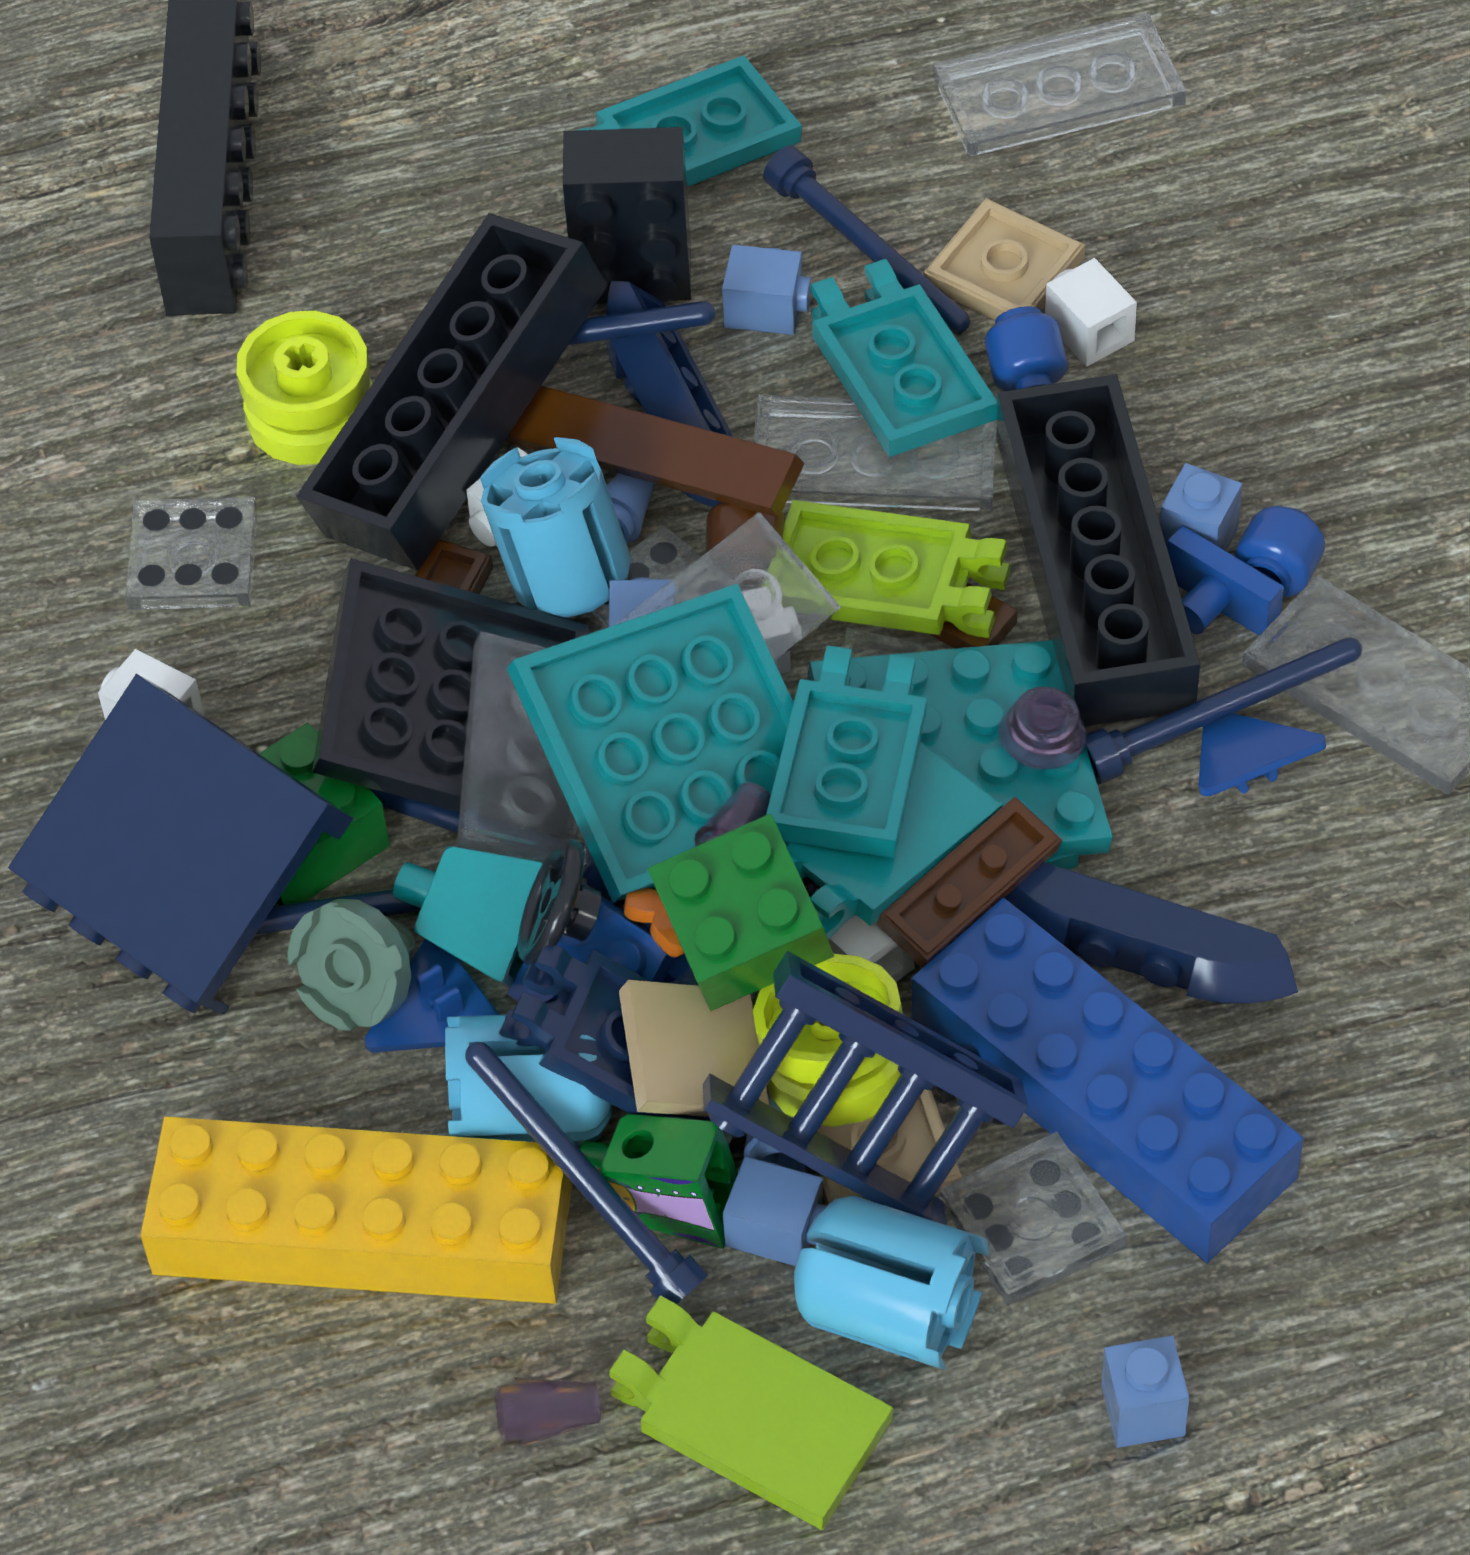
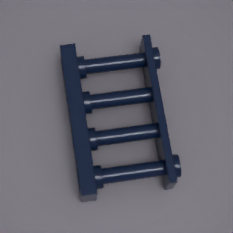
(865, 1029)

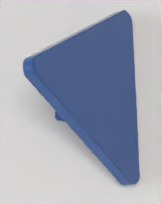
(1246, 748)
(436, 991)

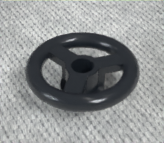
(556, 904)

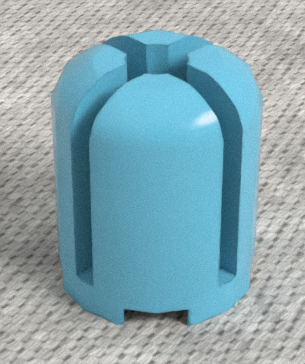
(555, 528)
(479, 1111)
(889, 1279)

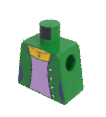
(670, 1174)

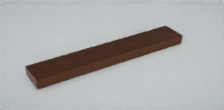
(662, 450)

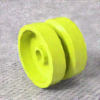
(301, 383)
(819, 1043)

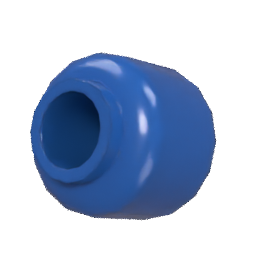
(1025, 349)
(1283, 546)

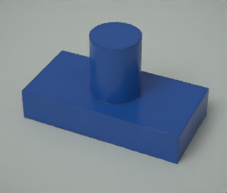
(1221, 585)

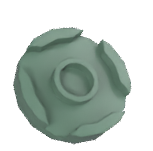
(351, 963)

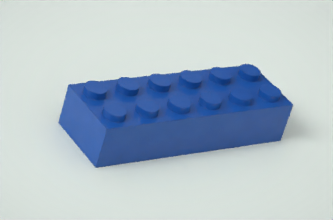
(1110, 1079)

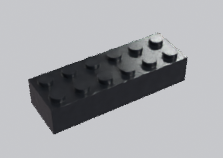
(204, 155)
(452, 391)
(1096, 550)

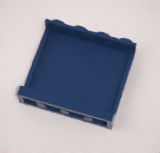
(172, 843)

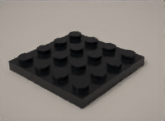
(404, 679)

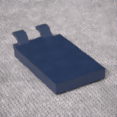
(585, 1006)

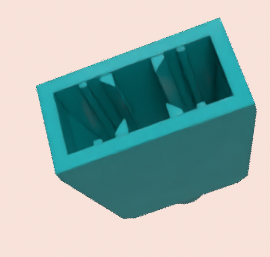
(471, 907)

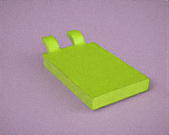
(899, 567)
(752, 1411)

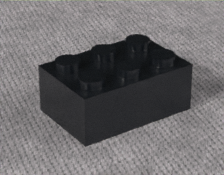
(631, 206)

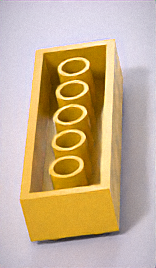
(356, 1210)

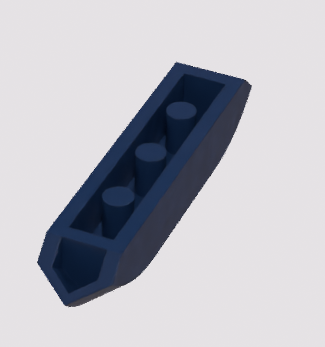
(661, 370)
(1156, 938)

